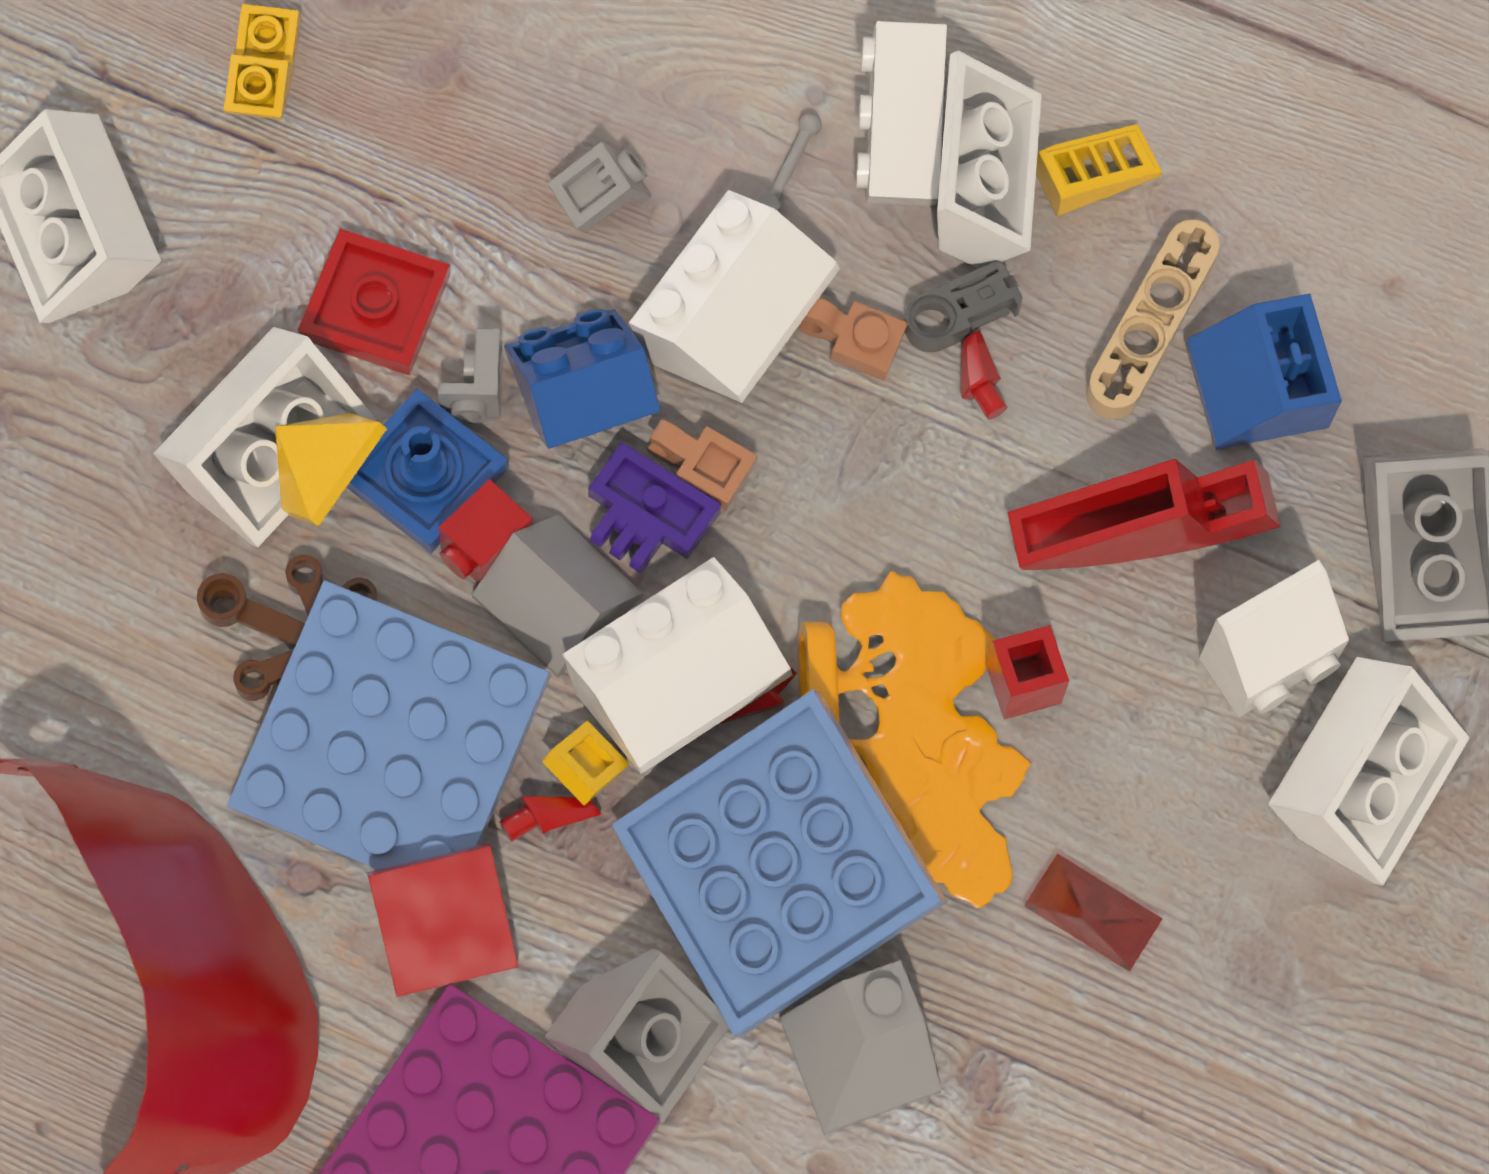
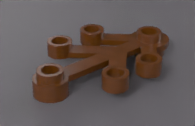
(266, 619)

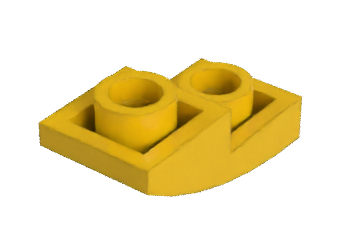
(262, 62)

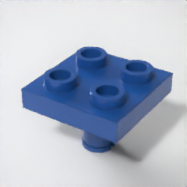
(425, 469)

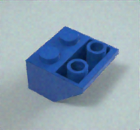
(1265, 373)
(582, 377)

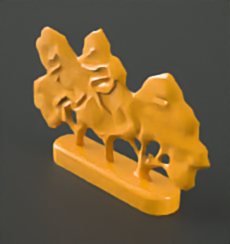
(925, 754)

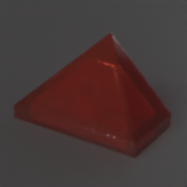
(1093, 912)

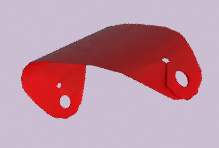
(216, 972)

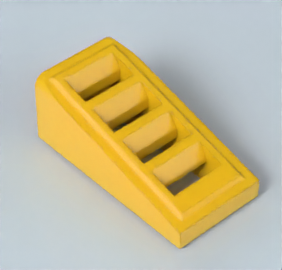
(1071, 196)

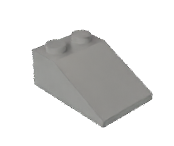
(1429, 542)

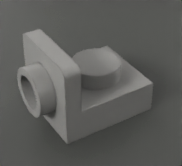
(599, 185)
(482, 385)

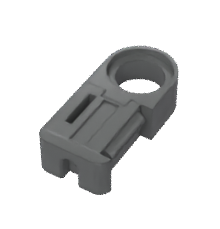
(966, 304)

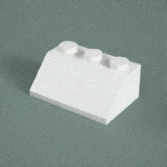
(987, 164)
(71, 215)
(733, 297)
(228, 443)
(676, 665)
(1370, 768)

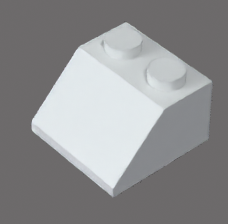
(1276, 641)

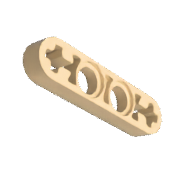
(1150, 317)

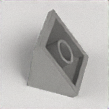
(553, 590)

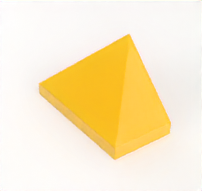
(320, 460)

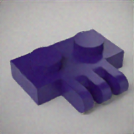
(648, 508)

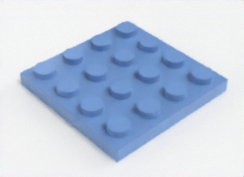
(387, 734)
(778, 863)

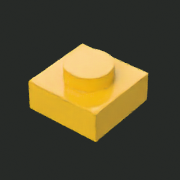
(585, 762)

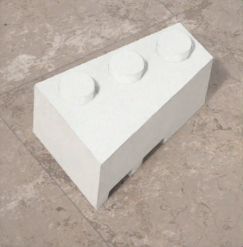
(902, 113)

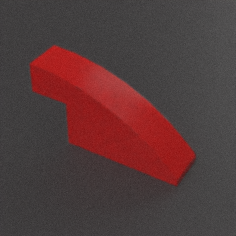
(1144, 516)

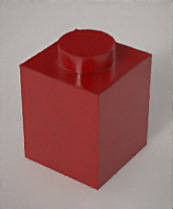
(480, 531)
(1027, 672)

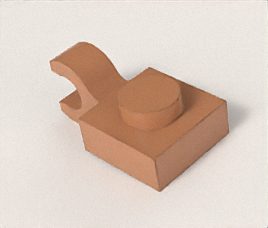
(862, 339)
(708, 464)

